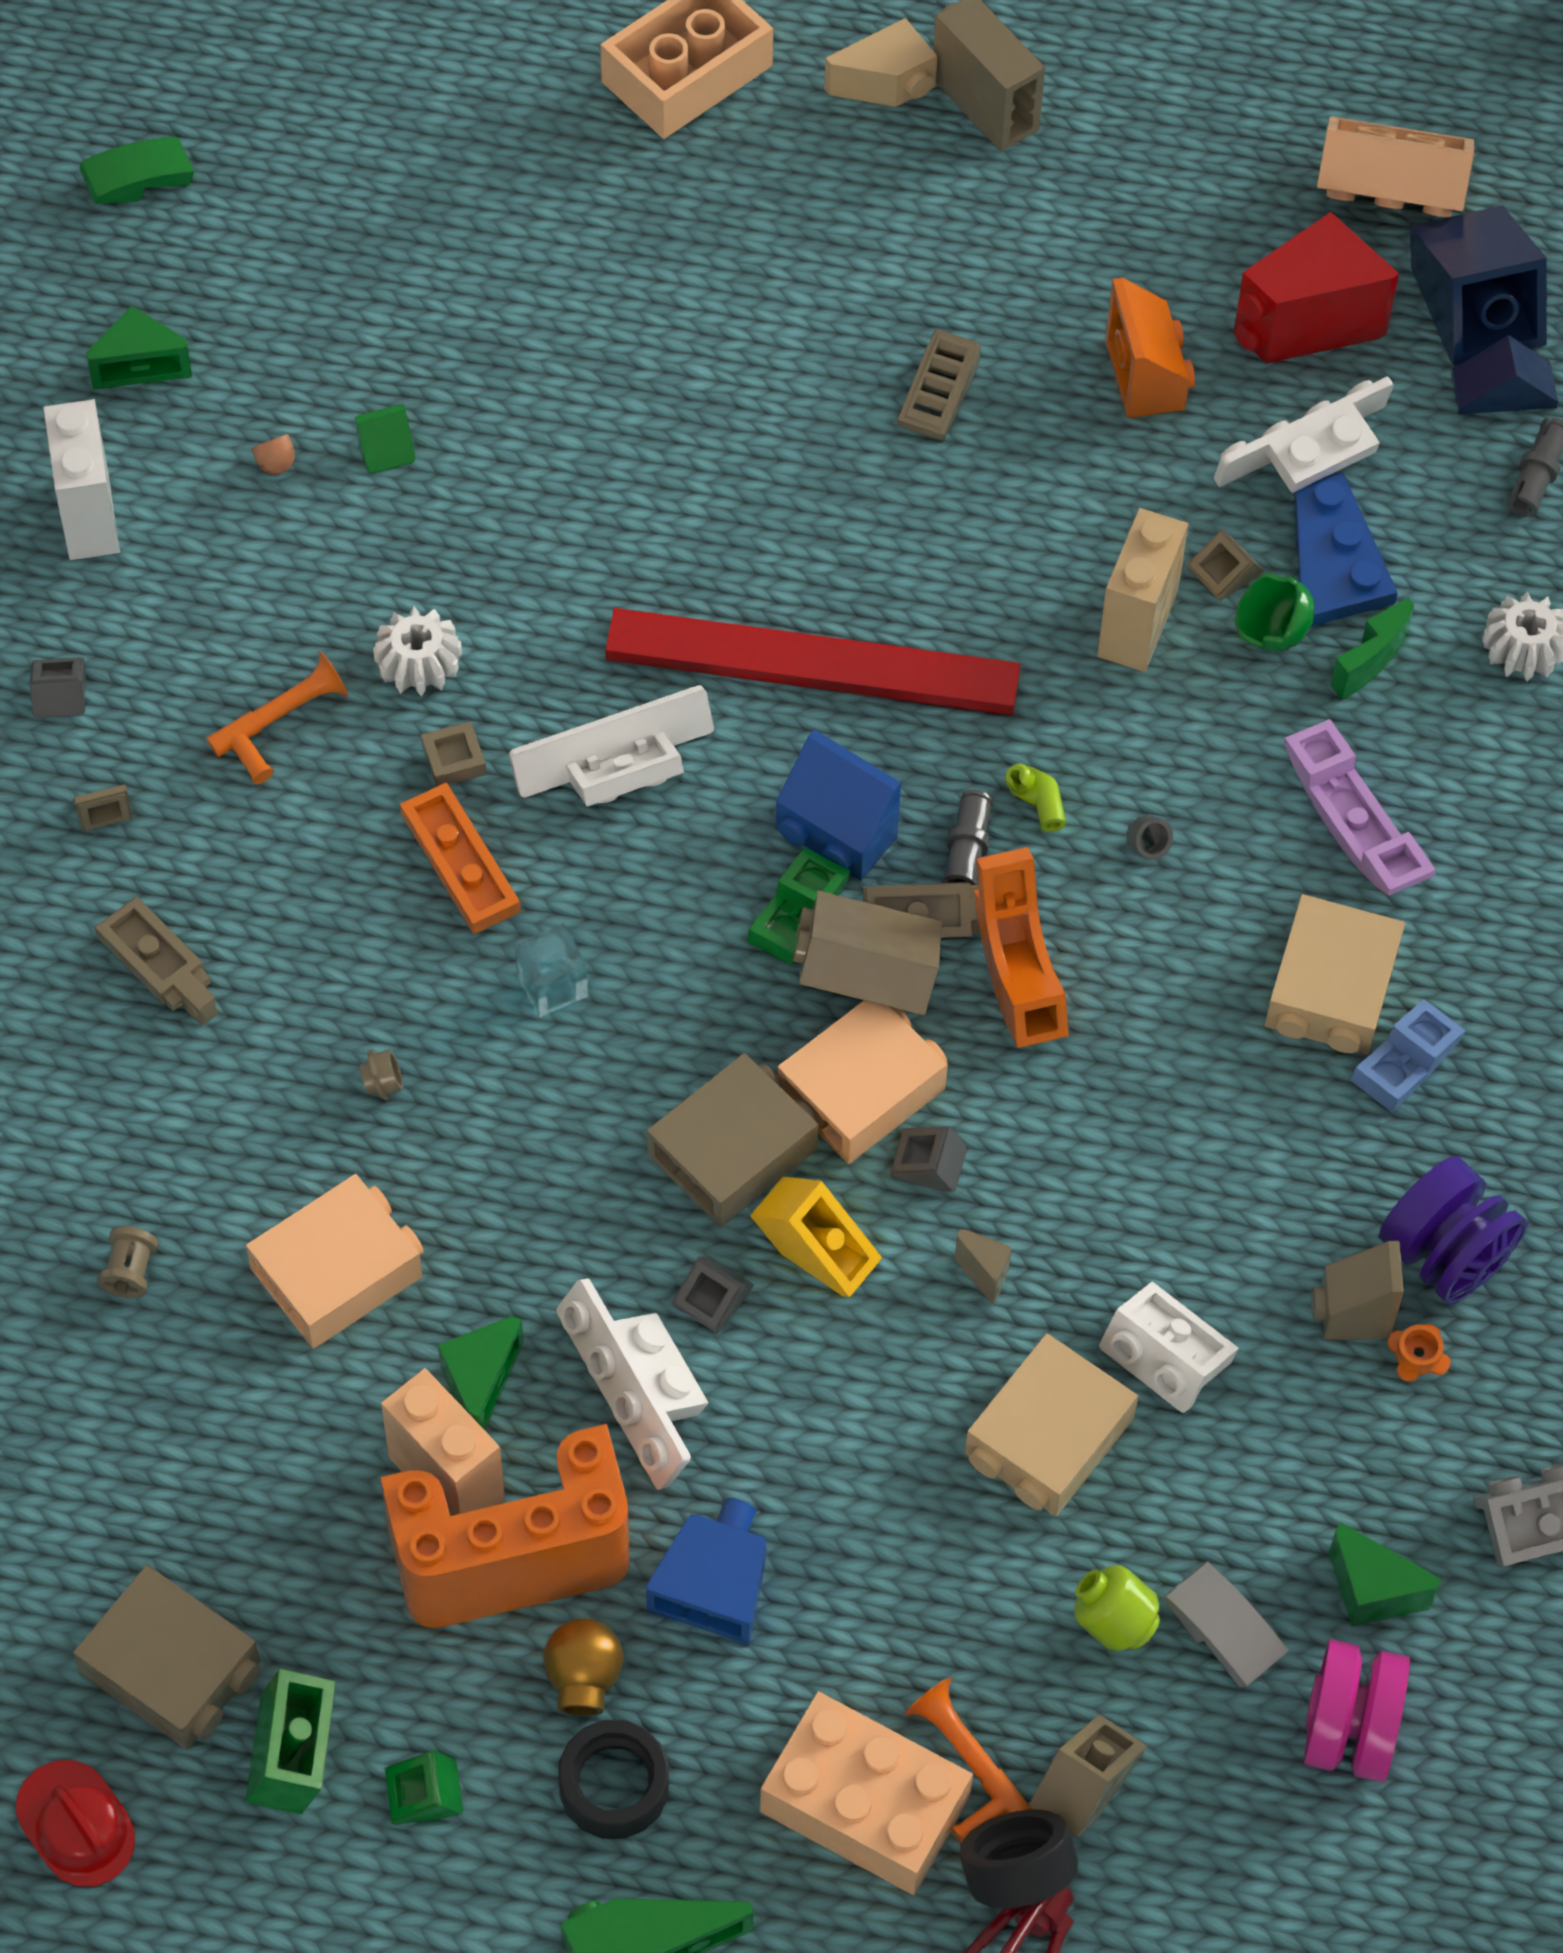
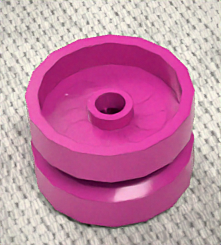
(1348, 1709)

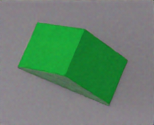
(137, 353)
(480, 1365)
(1376, 1580)

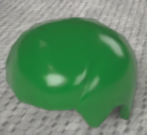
(1275, 613)

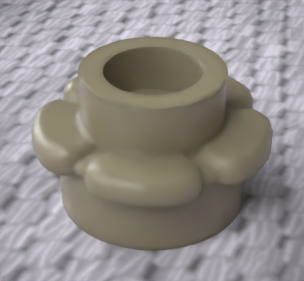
(381, 1074)

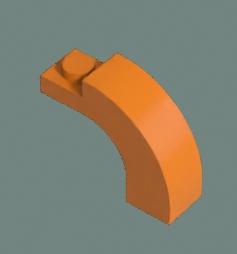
(1016, 951)

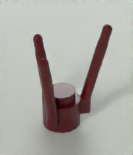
(1032, 1919)

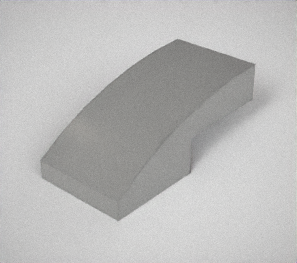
(1226, 1622)

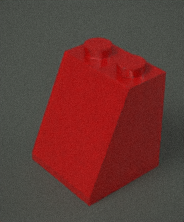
(1315, 294)

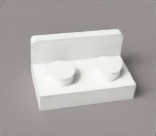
(1166, 1346)

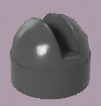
(1155, 831)

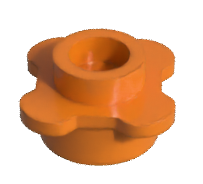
(1422, 1337)

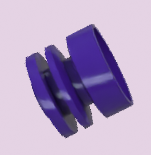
(1462, 1238)

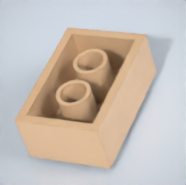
(685, 59)
(1395, 166)
(865, 1793)

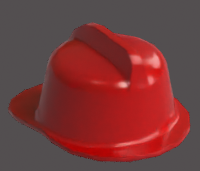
(75, 1823)

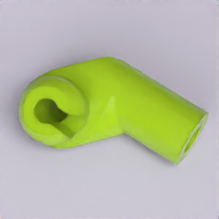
(1039, 791)

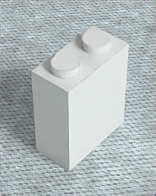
(81, 479)

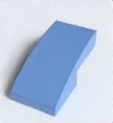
(1408, 1055)

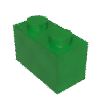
(290, 1741)

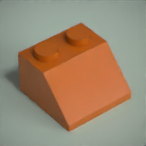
(1146, 352)

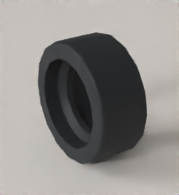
(613, 1735)
(1018, 1858)

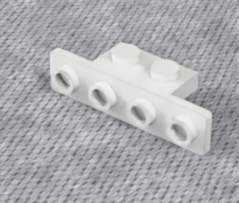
(1314, 445)
(615, 751)
(638, 1377)

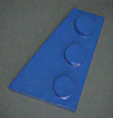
(1338, 552)

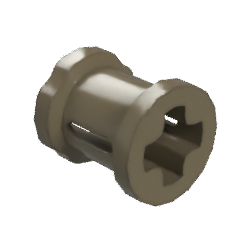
(122, 1280)

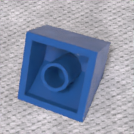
(839, 806)

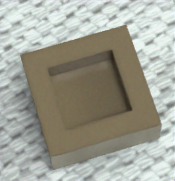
(453, 754)

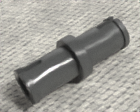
(1538, 469)
(968, 837)

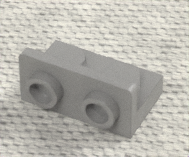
(1524, 1517)

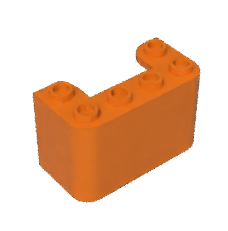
(514, 1550)

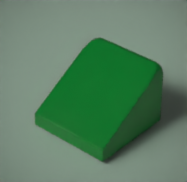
(385, 439)
(423, 1788)

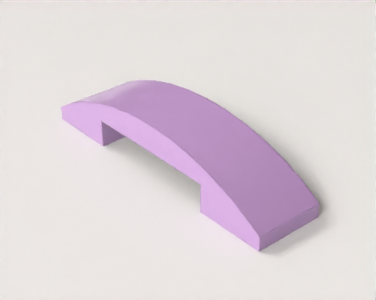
(1353, 813)

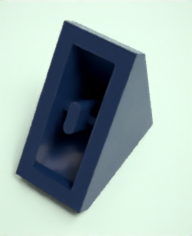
(1504, 379)

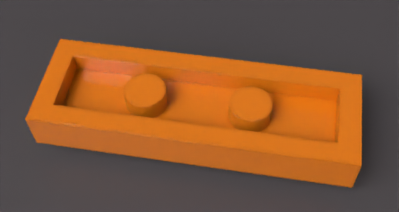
(460, 858)

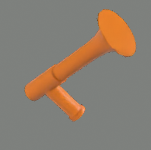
(238, 733)
(938, 1709)

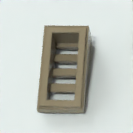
(949, 356)

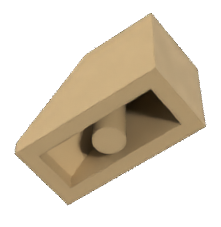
(883, 67)

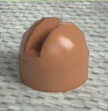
(275, 455)

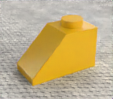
(816, 1233)

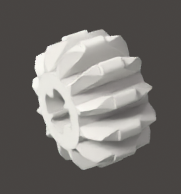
(1525, 636)
(417, 651)

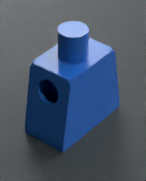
(712, 1573)

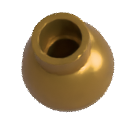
(582, 1664)

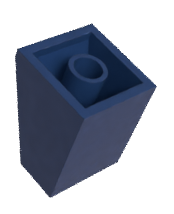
(1480, 281)

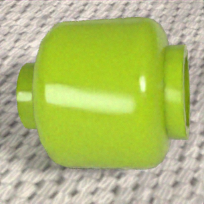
(1116, 1608)

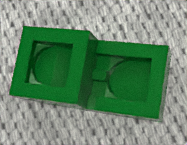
(129, 169)
(1379, 645)
(797, 888)

